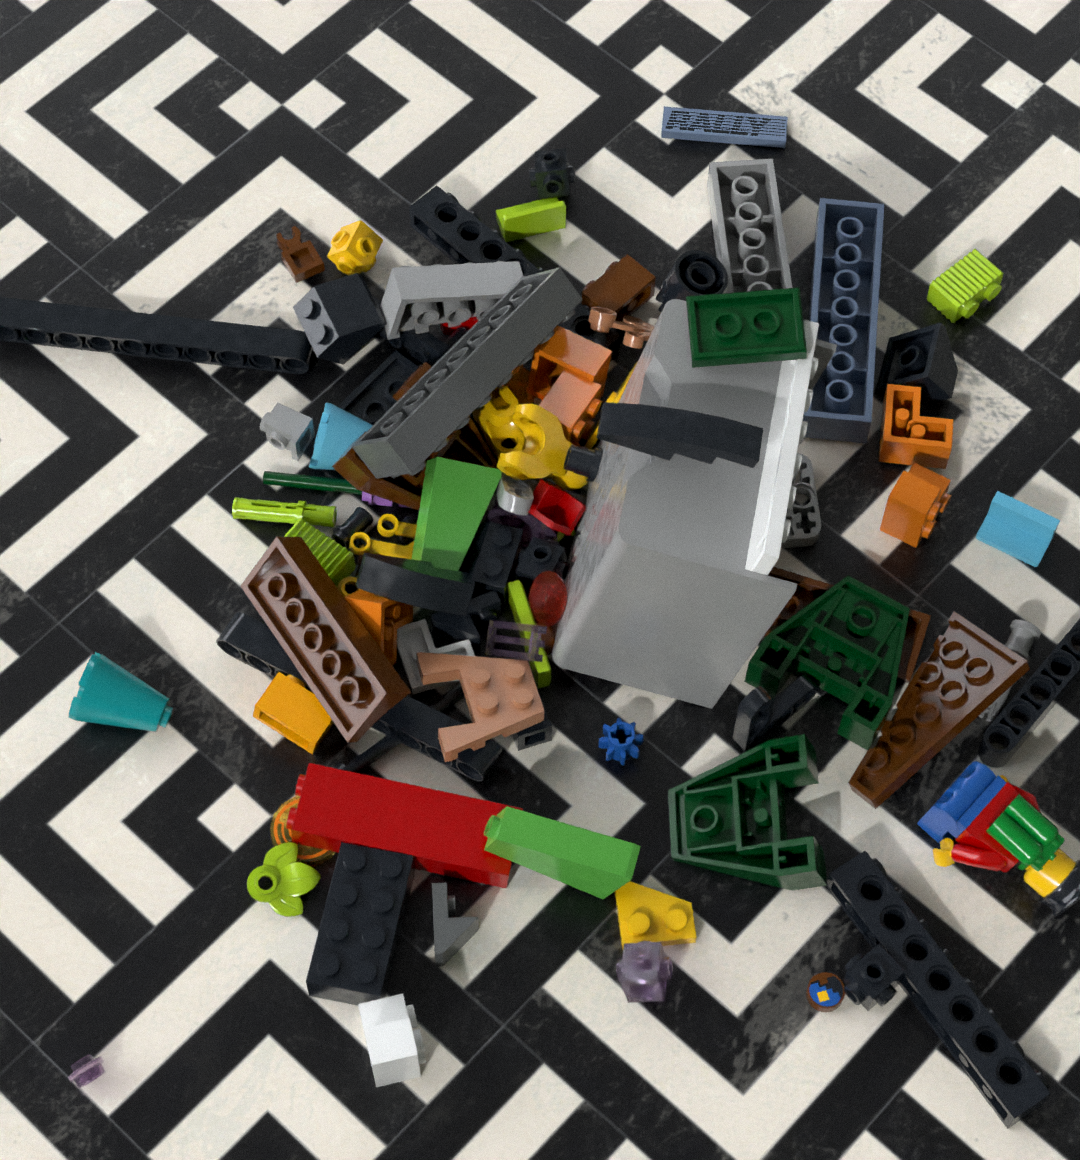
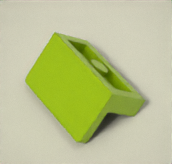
(531, 218)

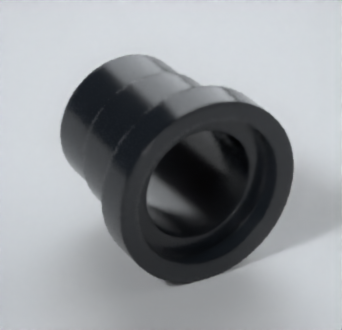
(583, 461)

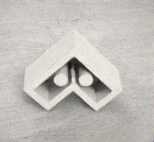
(391, 1042)

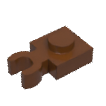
(299, 257)

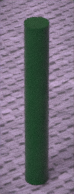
(309, 482)

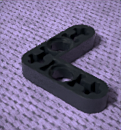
(762, 714)

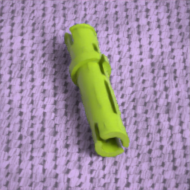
(284, 512)

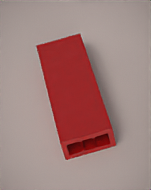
(432, 825)

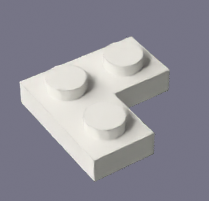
(416, 638)

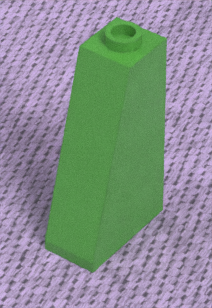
(451, 510)
(562, 851)

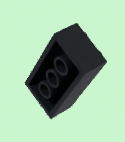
(361, 925)

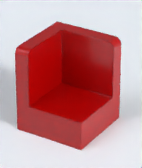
(556, 507)

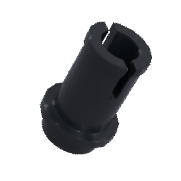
(355, 523)

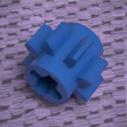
(623, 731)

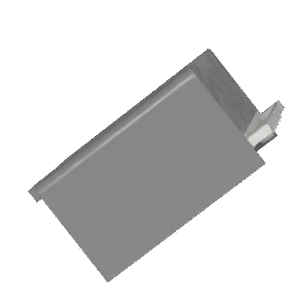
(680, 550)

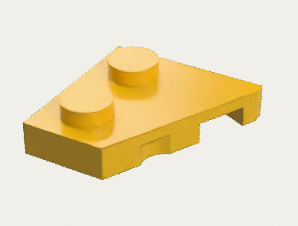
(653, 916)

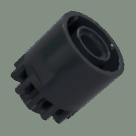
(693, 275)

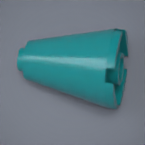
(118, 698)

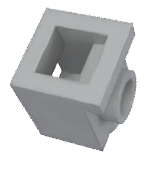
(288, 430)

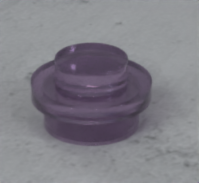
(86, 1070)

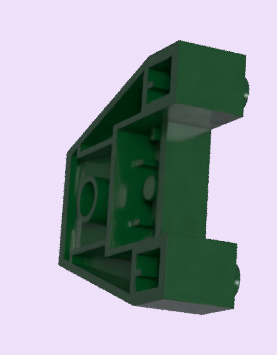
(847, 646)
(737, 817)

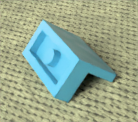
(1017, 529)

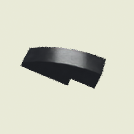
(416, 583)

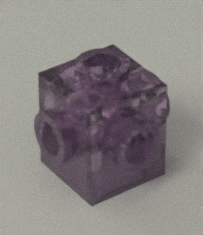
(644, 971)

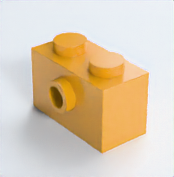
(293, 712)

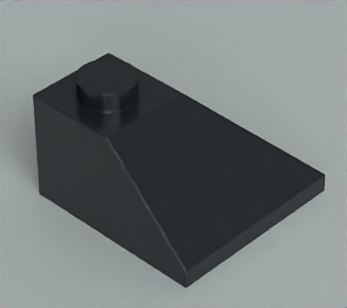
(920, 360)

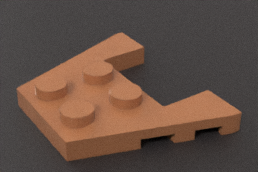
(497, 693)

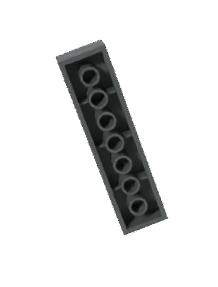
(467, 375)

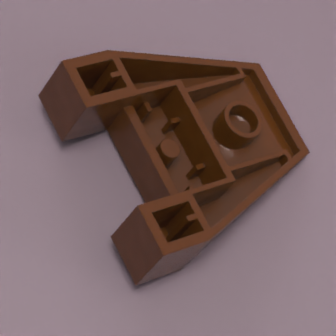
(463, 446)

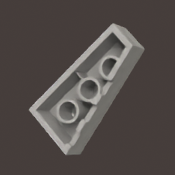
(444, 294)

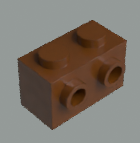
(621, 288)

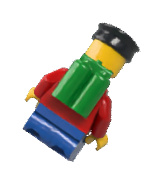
(997, 829)

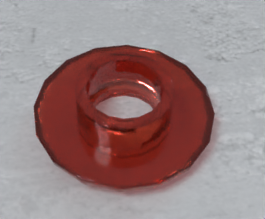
(554, 588)

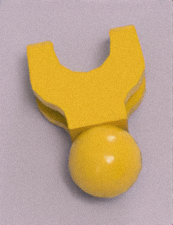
(497, 423)
(543, 449)

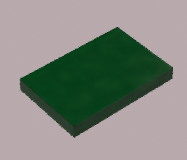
(746, 327)

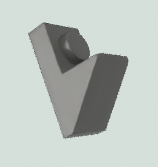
(449, 931)

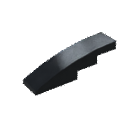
(679, 431)

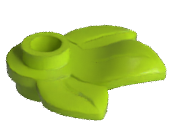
(288, 878)

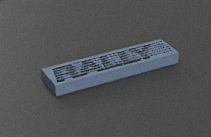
(724, 127)

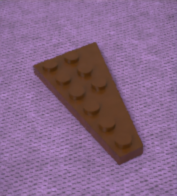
(940, 701)

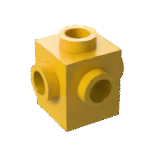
(354, 248)

